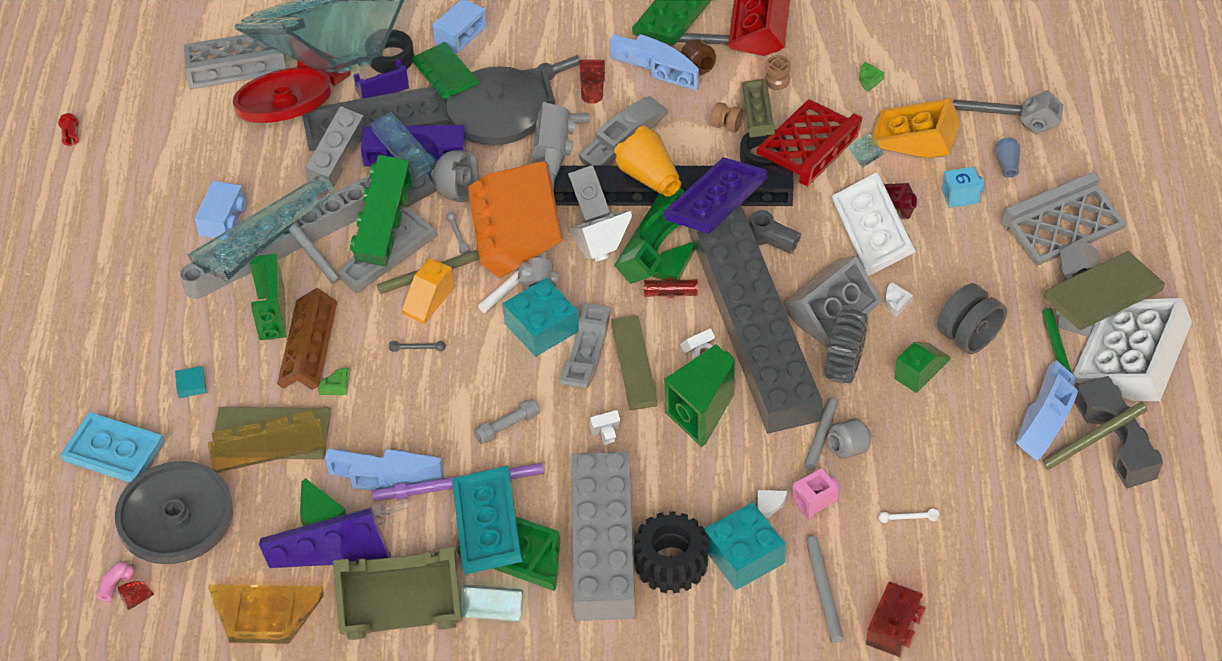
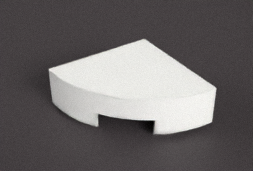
(897, 299)
(770, 501)

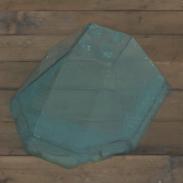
(325, 32)

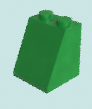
(701, 393)

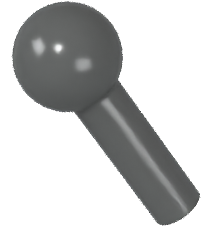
(560, 66)

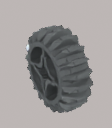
(846, 346)

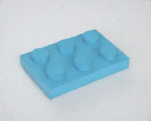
(112, 447)

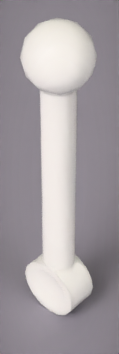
(932, 515)

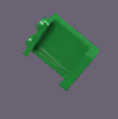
(269, 285)

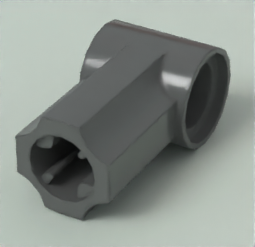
(768, 231)

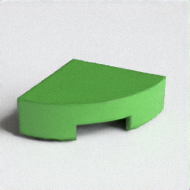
(870, 76)
(336, 383)

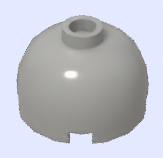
(454, 173)

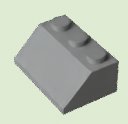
(825, 296)

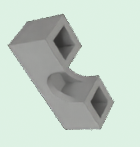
(341, 134)

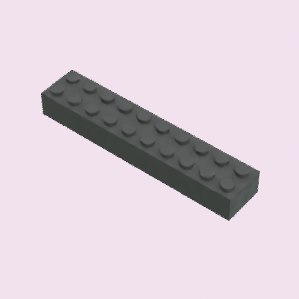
(758, 325)

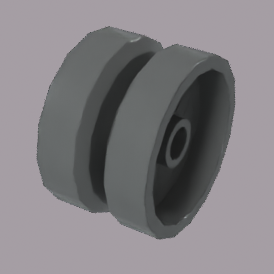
(971, 318)

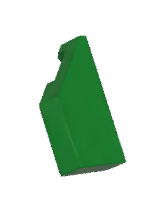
(674, 262)

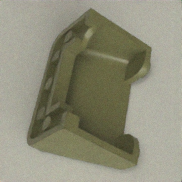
(397, 593)

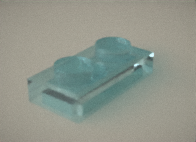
(492, 603)

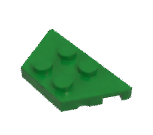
(539, 553)

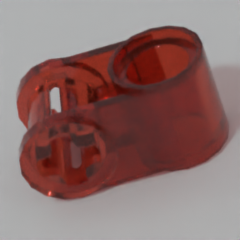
(592, 79)

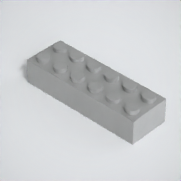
(602, 537)

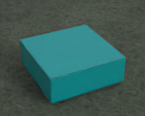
(190, 382)

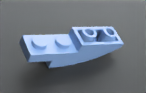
(662, 60)
(1049, 412)
(375, 473)

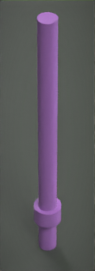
(402, 491)

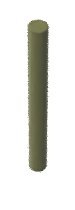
(408, 278)
(1095, 435)

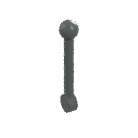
(394, 346)

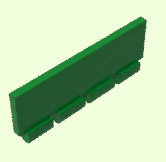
(444, 70)

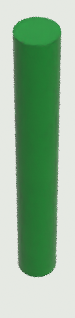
(1055, 338)

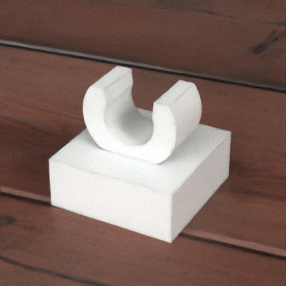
(698, 342)
(605, 425)

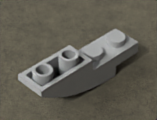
(618, 129)

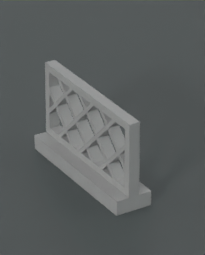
(227, 67)
(1056, 199)

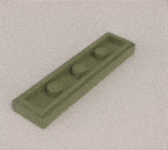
(758, 108)
(634, 363)

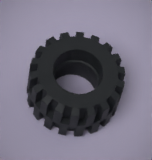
(671, 532)

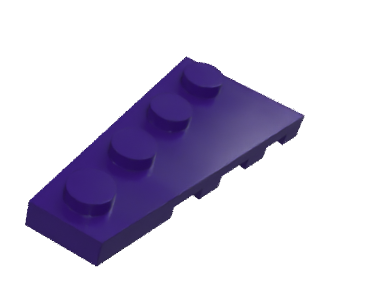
(319, 544)

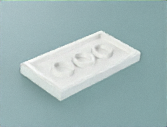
(873, 224)

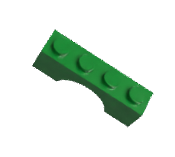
(640, 254)

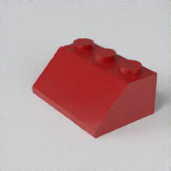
(759, 26)

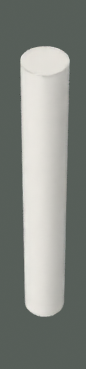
(499, 293)

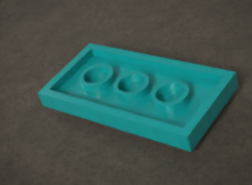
(486, 520)

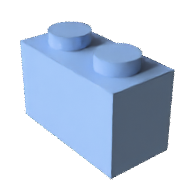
(460, 25)
(220, 209)

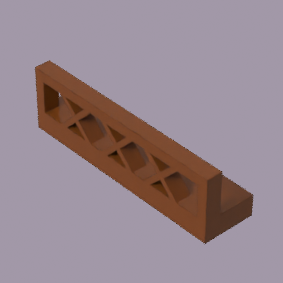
(308, 340)

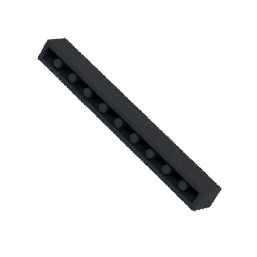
(624, 190)

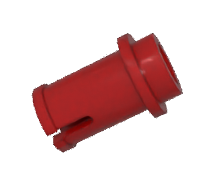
(68, 125)

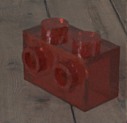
(895, 618)

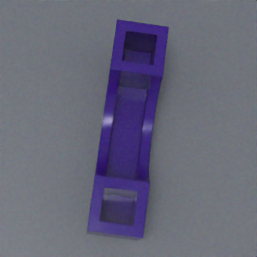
(434, 139)

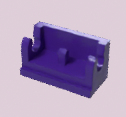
(383, 84)

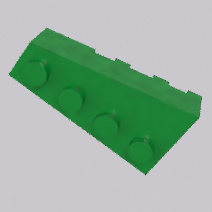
(382, 210)

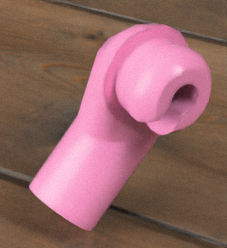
(110, 579)

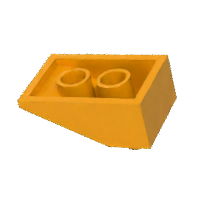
(918, 129)

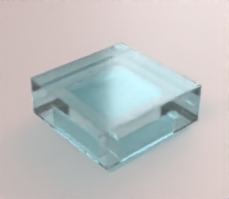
(866, 150)

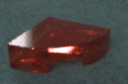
(134, 593)

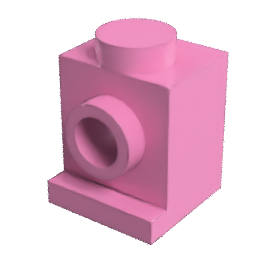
(815, 493)

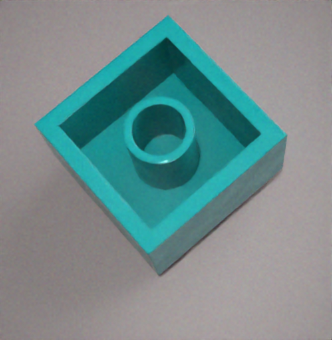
(541, 317)
(745, 546)

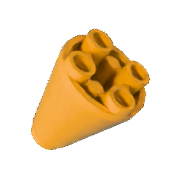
(648, 161)

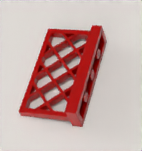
(825, 148)

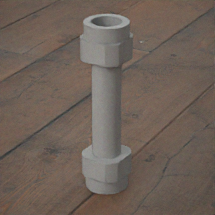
(527, 410)

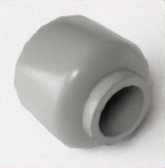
(849, 438)

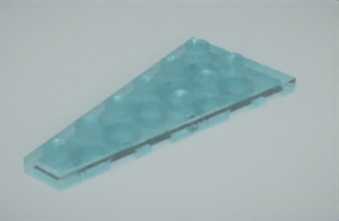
(242, 243)

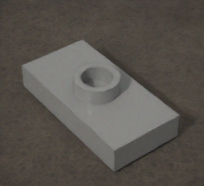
(589, 194)

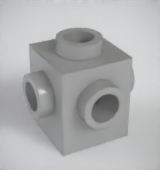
(1042, 112)

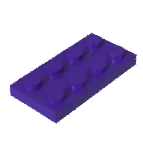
(715, 195)

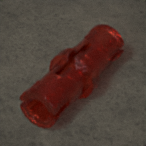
(670, 288)

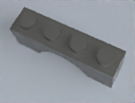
(1136, 459)

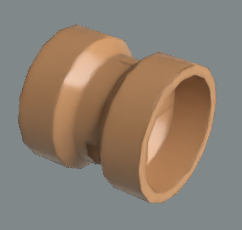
(777, 72)
(727, 117)

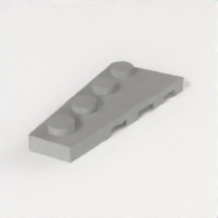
(410, 237)

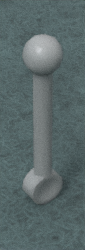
(463, 248)

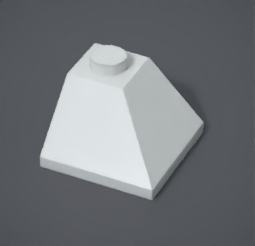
(601, 235)

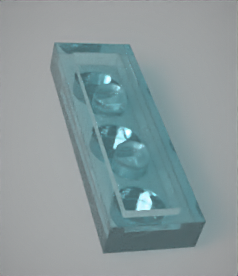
(402, 144)

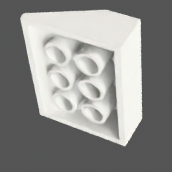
(1137, 348)

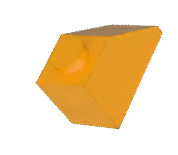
(428, 290)

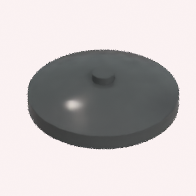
(499, 107)
(174, 512)

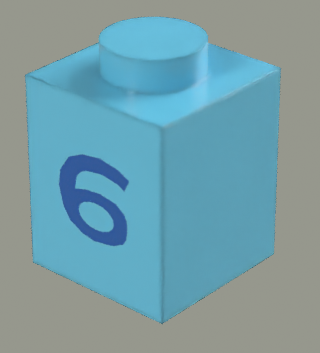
(962, 187)

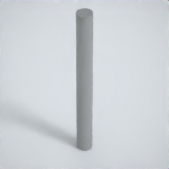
(824, 589)

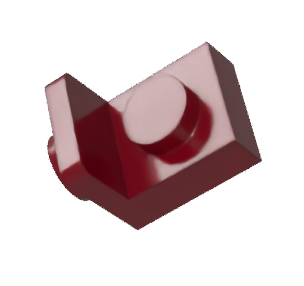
(902, 198)

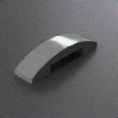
(587, 347)

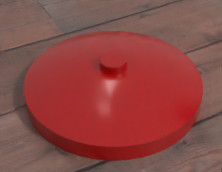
(282, 94)

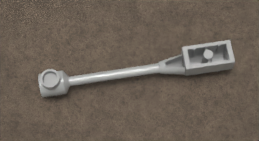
(551, 146)

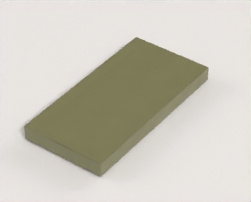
(1104, 290)
(239, 416)

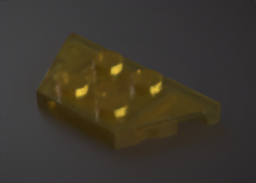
(264, 611)

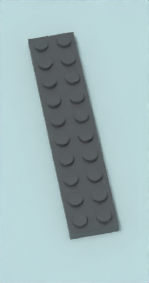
(411, 107)

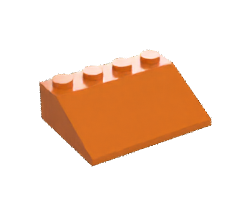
(514, 216)

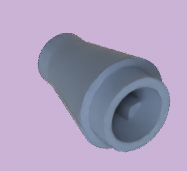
(1008, 156)

